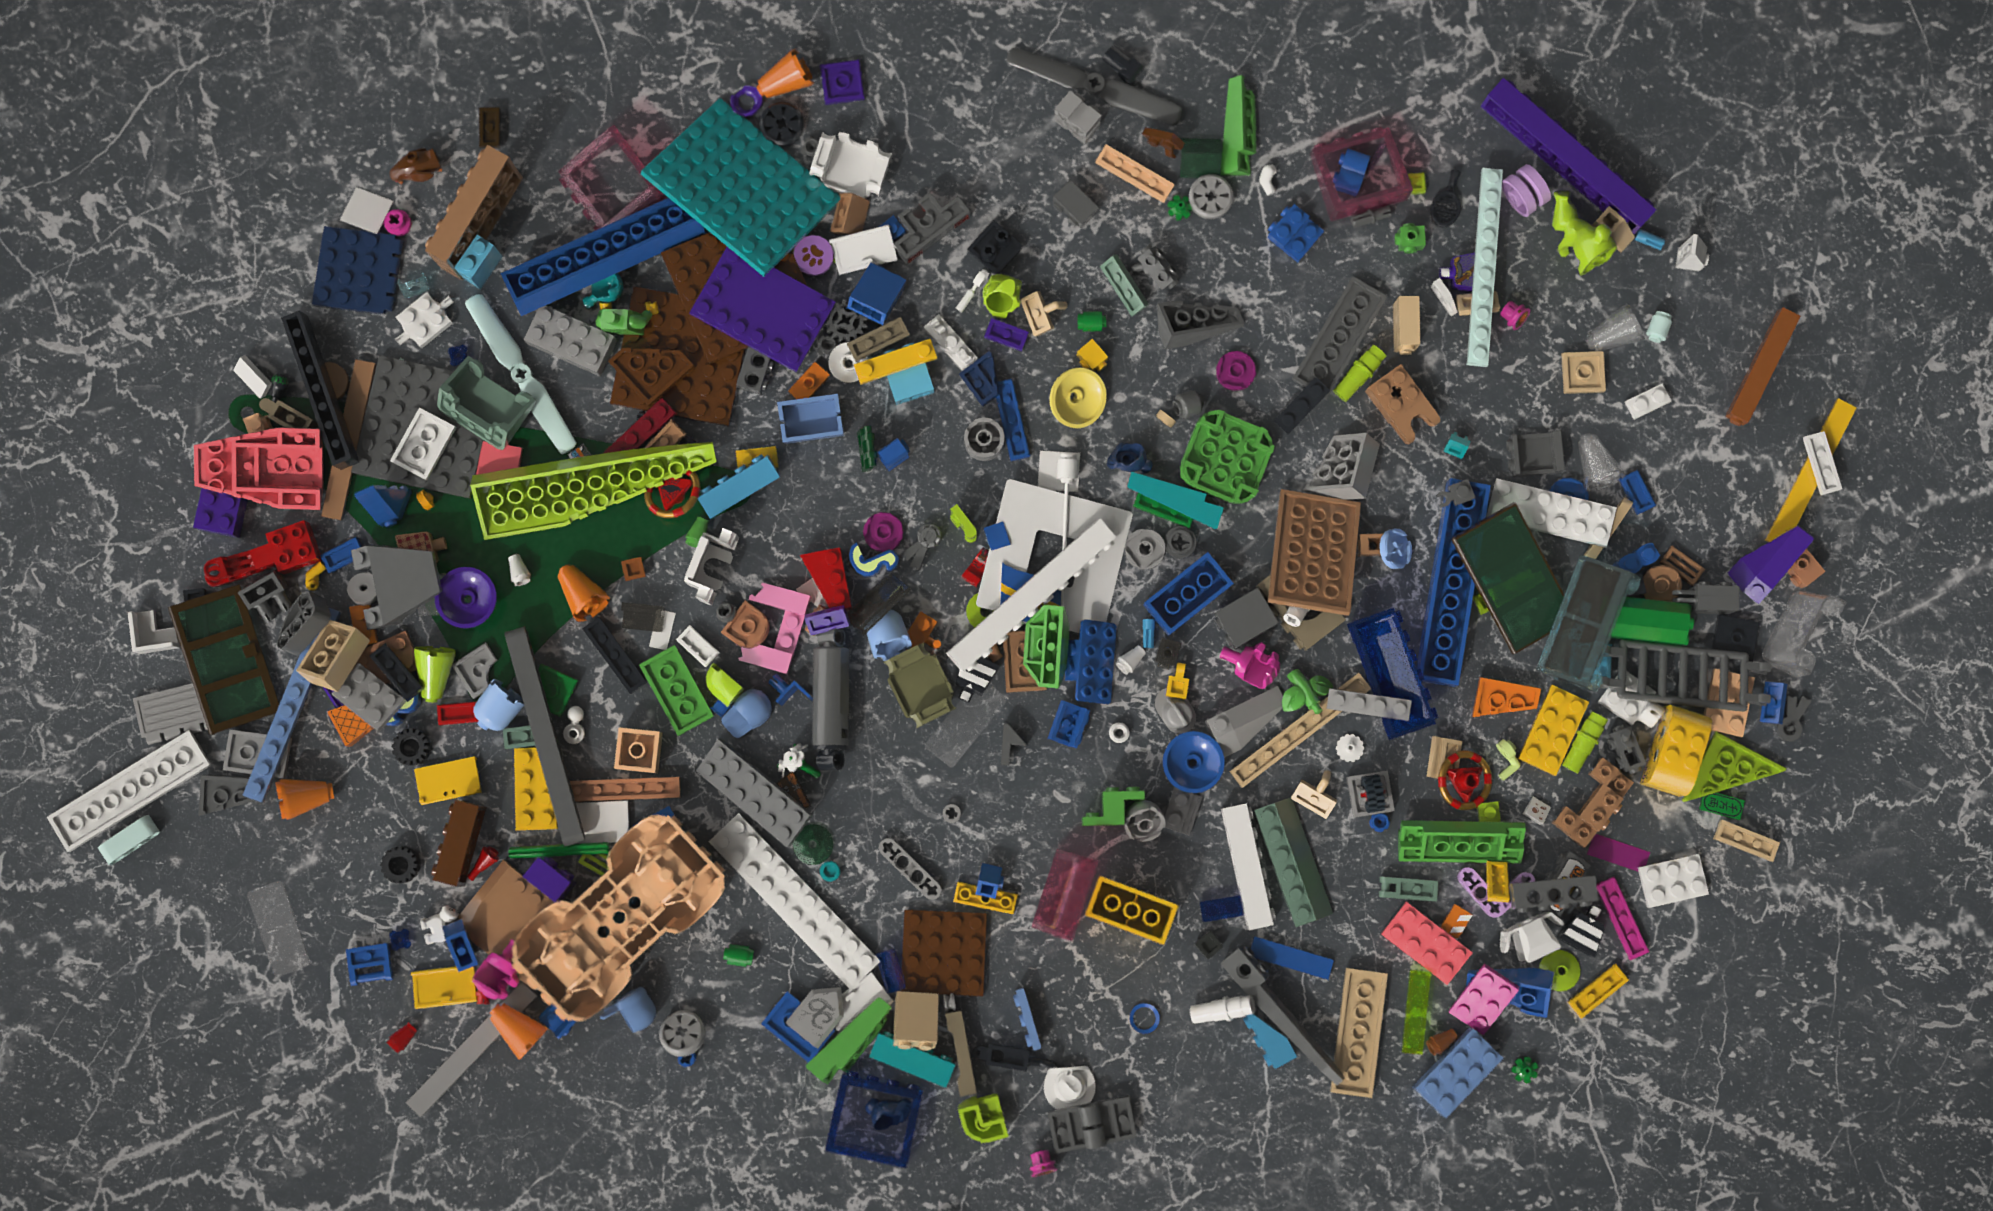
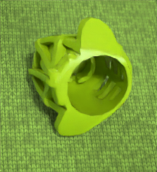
(1002, 295)

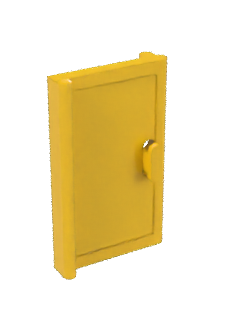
(454, 777)
(440, 985)

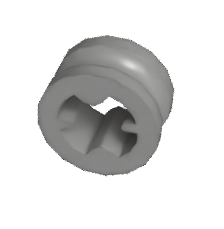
(946, 817)
(949, 1002)

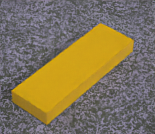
(1598, 990)

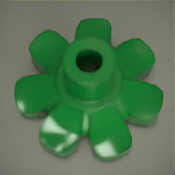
(1177, 210)
(1522, 1066)

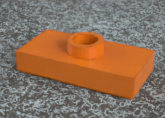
(809, 382)

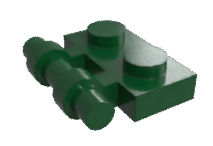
(866, 448)

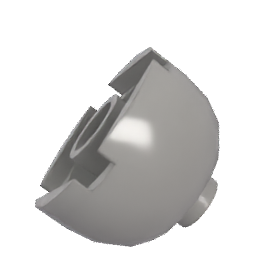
(1144, 820)

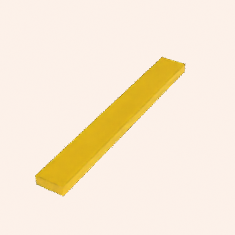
(1805, 482)

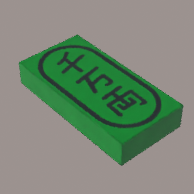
(1722, 805)

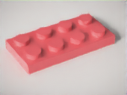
(1426, 943)

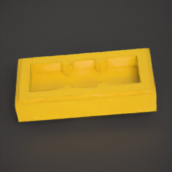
(1497, 881)

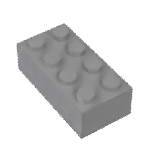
(570, 340)

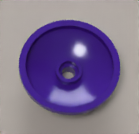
(456, 587)

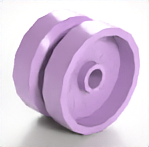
(1526, 190)

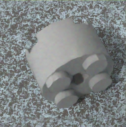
(974, 433)

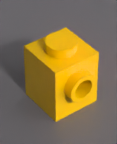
(1092, 356)

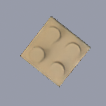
(1583, 372)

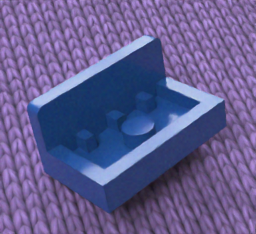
(1069, 724)

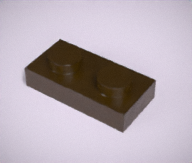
(489, 127)

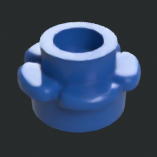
(1384, 822)

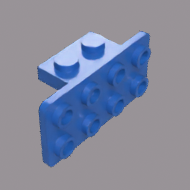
(1092, 661)

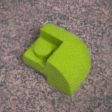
(722, 685)
(983, 1118)

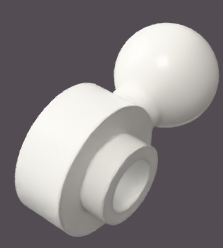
(575, 715)

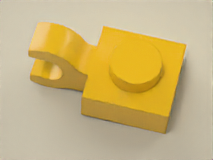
(1177, 685)

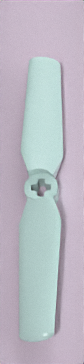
(510, 356)

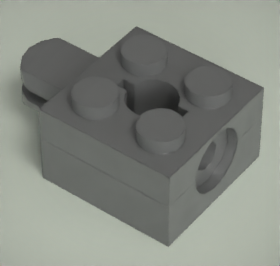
(1710, 598)

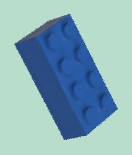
(1188, 594)

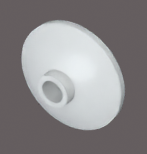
(837, 360)

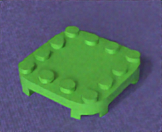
(1226, 457)

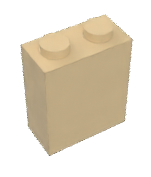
(1406, 324)
(915, 1020)

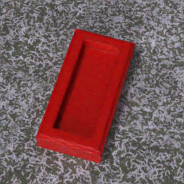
(456, 713)

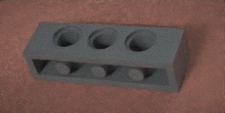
(1586, 886)

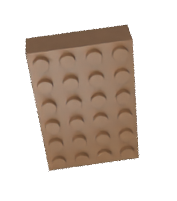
(475, 208)

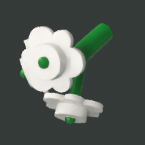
(795, 760)

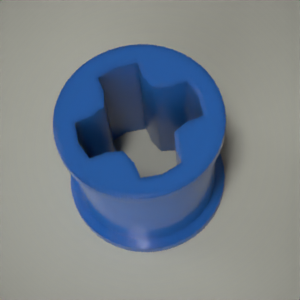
(720, 708)
(686, 1064)

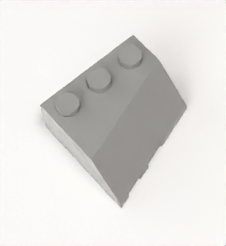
(1345, 467)

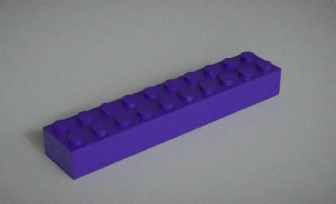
(1566, 154)

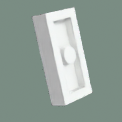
(1648, 401)

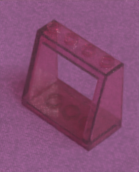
(600, 144)
(1338, 209)
(1064, 894)

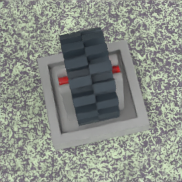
(1370, 794)

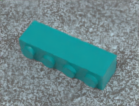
(913, 1060)

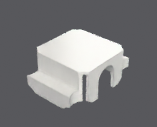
(850, 165)
(695, 574)

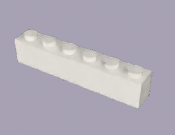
(1247, 867)

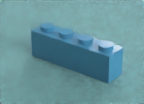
(739, 486)

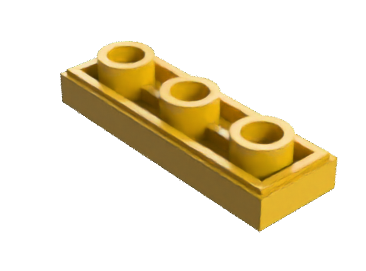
(1004, 901)

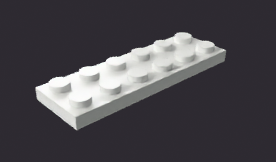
(1556, 512)

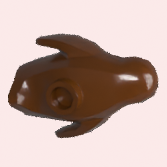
(416, 166)

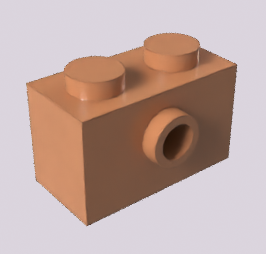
(1805, 570)

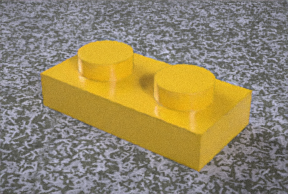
(746, 456)

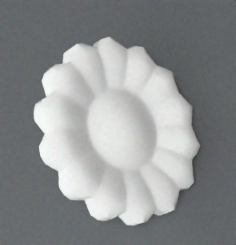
(1350, 748)

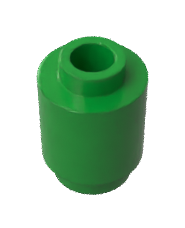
(1091, 321)
(738, 955)

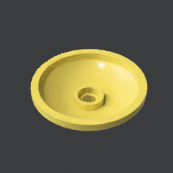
(1087, 401)

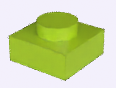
(1489, 812)

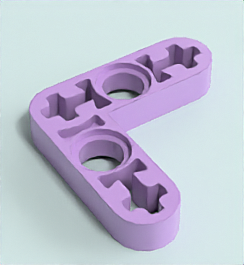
(1503, 906)

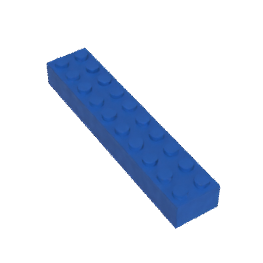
(599, 255)
(1450, 593)

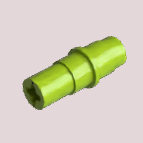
(1360, 373)
(1585, 742)

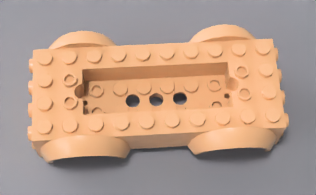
(562, 944)

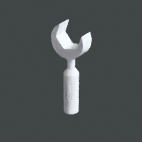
(978, 282)

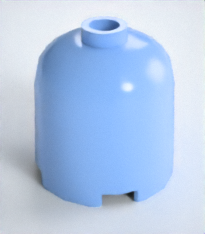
(889, 636)
(497, 706)

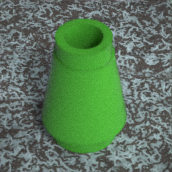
(696, 531)

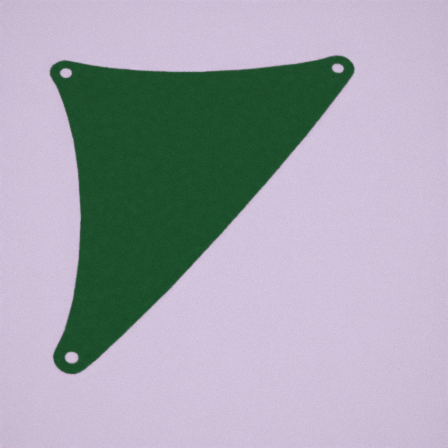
(590, 544)

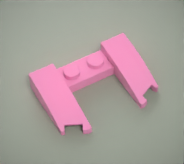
(795, 608)

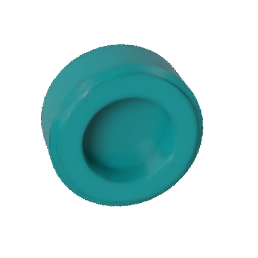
(830, 871)

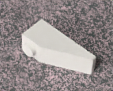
(1692, 254)

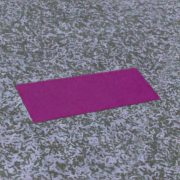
(1618, 852)

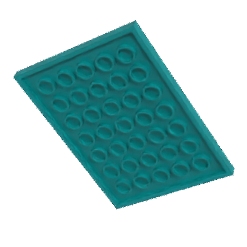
(741, 186)

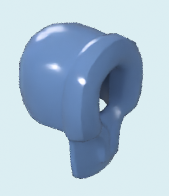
(748, 712)
(635, 1008)

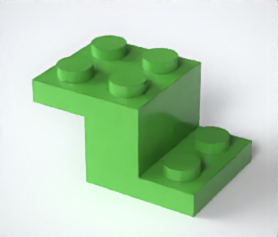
(1113, 807)

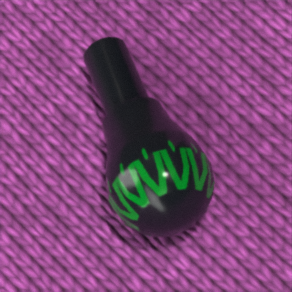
(278, 386)

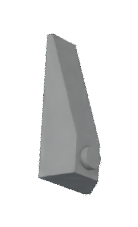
(1241, 723)

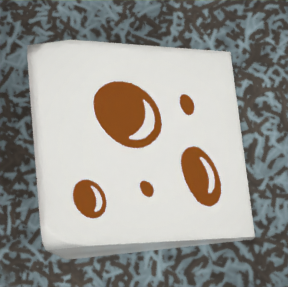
(1537, 810)

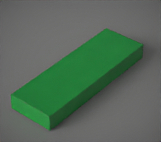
(1162, 511)

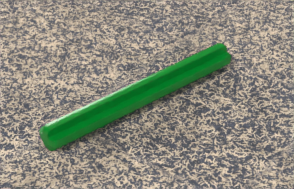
(558, 850)

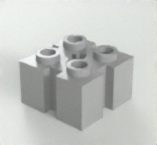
(1077, 116)

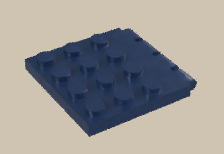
(357, 270)

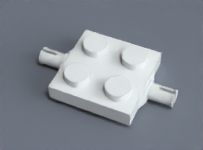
(424, 320)

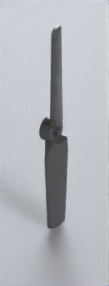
(1113, 92)

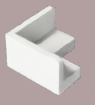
(147, 637)

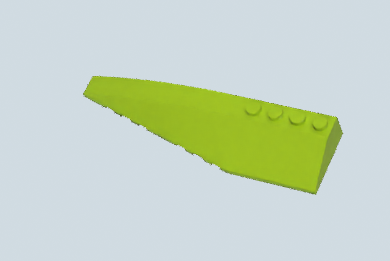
(573, 488)

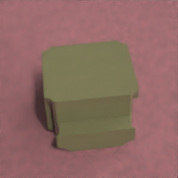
(920, 685)

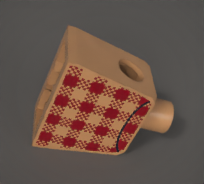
(422, 541)

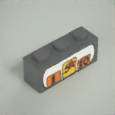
(1567, 867)

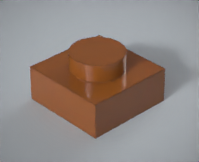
(633, 569)

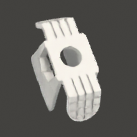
(1533, 939)

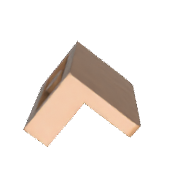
(849, 214)

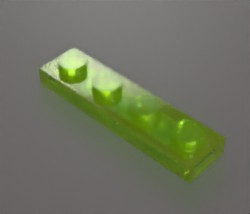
(1416, 1012)

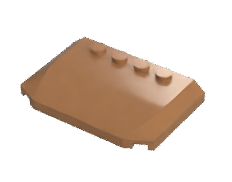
(502, 910)

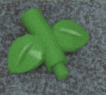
(1305, 692)

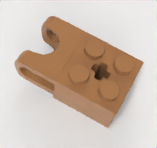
(1408, 406)

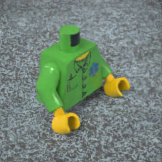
(624, 320)

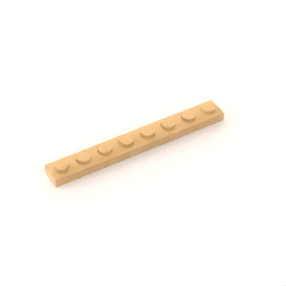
(1292, 736)

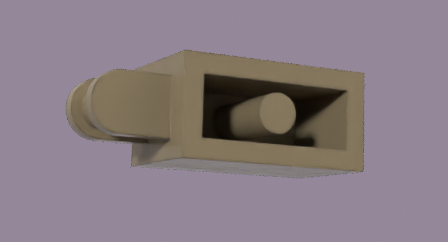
(286, 415)

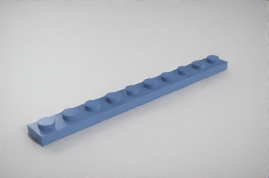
(280, 730)

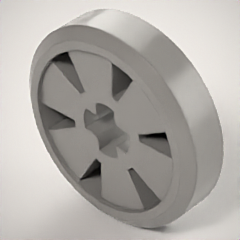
(1217, 207)
(692, 1027)

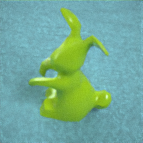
(1591, 244)

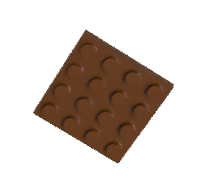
(944, 952)

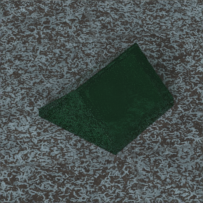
(1200, 157)

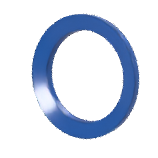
(1156, 1021)

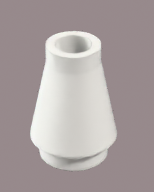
(518, 571)
(1130, 660)

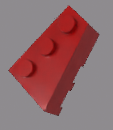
(829, 575)

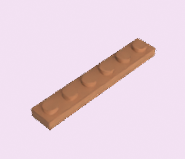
(626, 789)

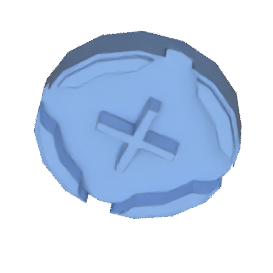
(1395, 548)

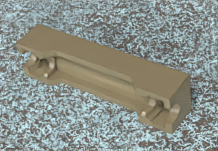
(966, 1078)

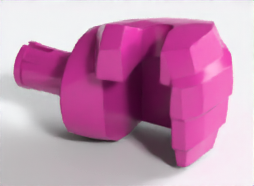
(1253, 664)
(496, 974)

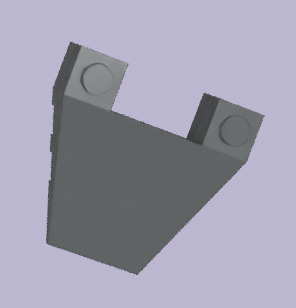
(401, 580)

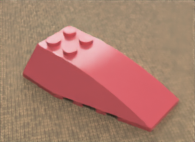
(265, 466)

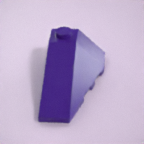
(1765, 567)

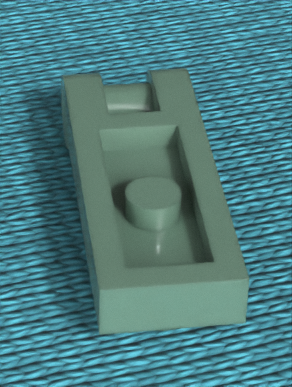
(1409, 889)

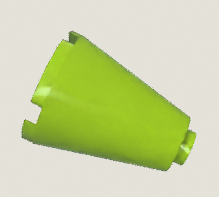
(433, 670)

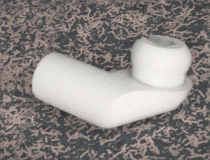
(1266, 177)

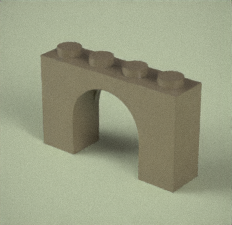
(1308, 631)

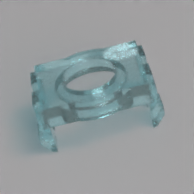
(421, 282)

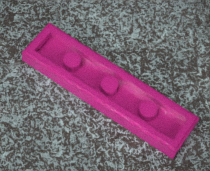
(1622, 918)

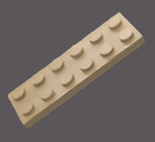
(1359, 1031)

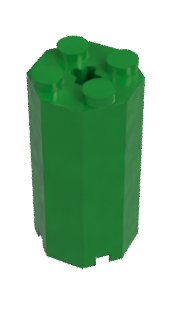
(1654, 621)

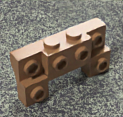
(1598, 808)

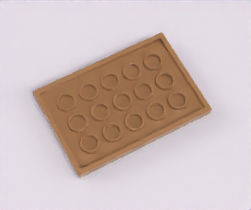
(1314, 552)

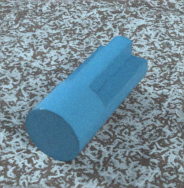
(1649, 239)
(1148, 633)

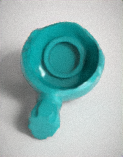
(605, 290)

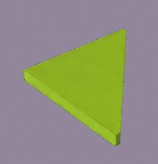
(1728, 766)

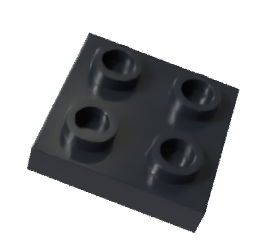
(995, 248)

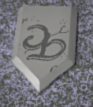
(818, 1015)

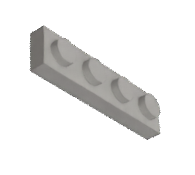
(1369, 704)

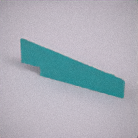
(1178, 498)

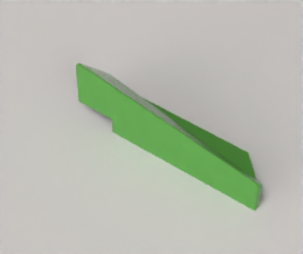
(1239, 129)
(850, 1043)

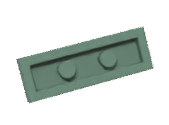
(1124, 285)

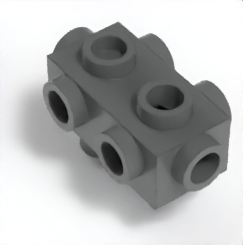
(1155, 265)
(1625, 743)

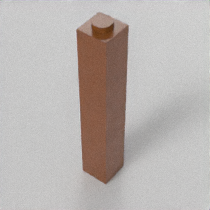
(1762, 366)

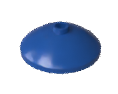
(1208, 762)

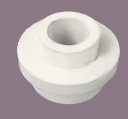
(1124, 728)

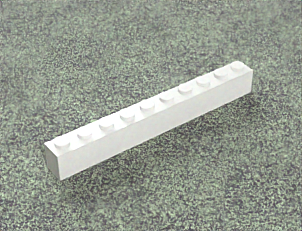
(1031, 595)

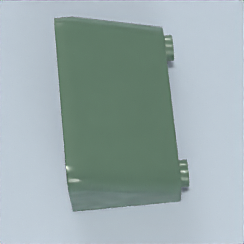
(483, 404)

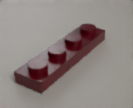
(644, 428)

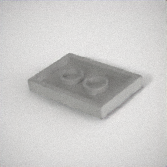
(369, 697)
(244, 750)

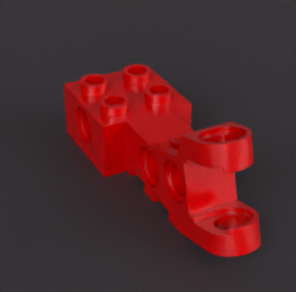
(287, 549)

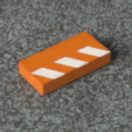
(1456, 921)

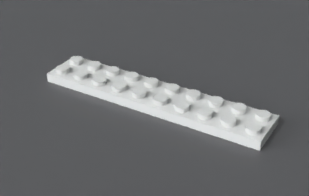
(794, 901)

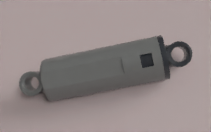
(830, 700)

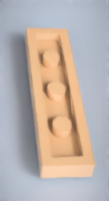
(1134, 173)

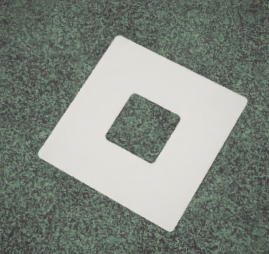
(1034, 508)

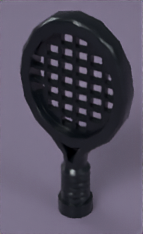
(1452, 183)

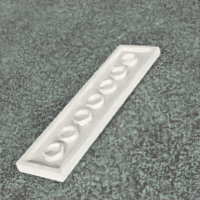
(129, 791)

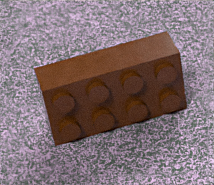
(459, 843)

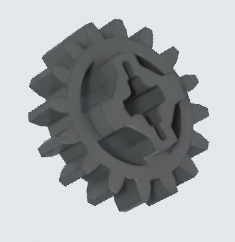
(838, 325)

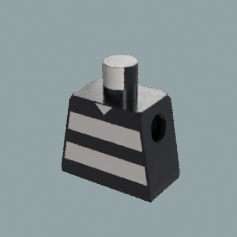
(976, 680)
(1583, 931)

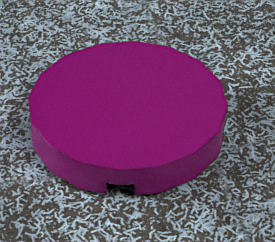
(1235, 371)
(883, 532)

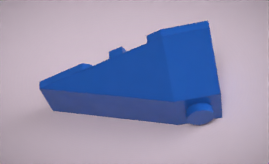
(385, 503)
(1534, 988)

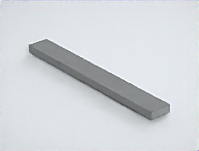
(466, 1055)

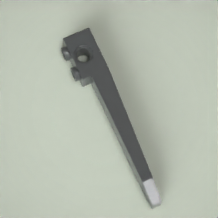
(1254, 984)

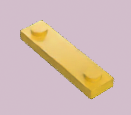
(895, 361)

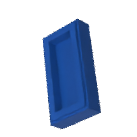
(1637, 492)
(340, 555)

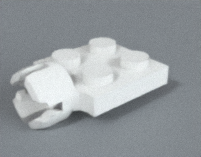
(1632, 710)

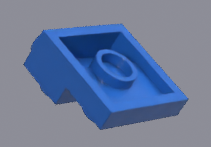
(1294, 232)

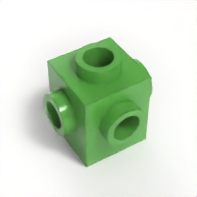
(1410, 238)

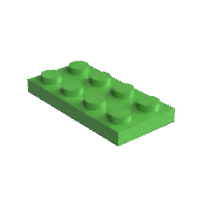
(676, 690)

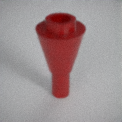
(486, 858)

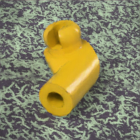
(312, 576)

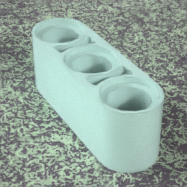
(128, 839)

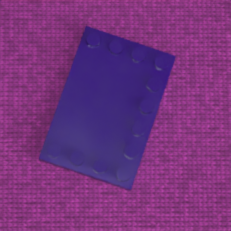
(762, 312)

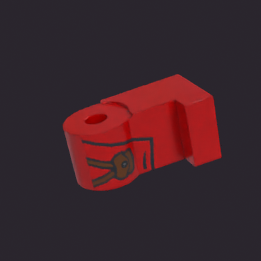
(975, 571)

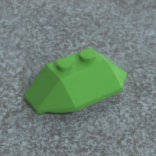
(1047, 645)

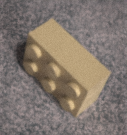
(333, 655)

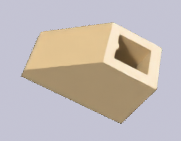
(1620, 230)

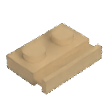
(1439, 751)

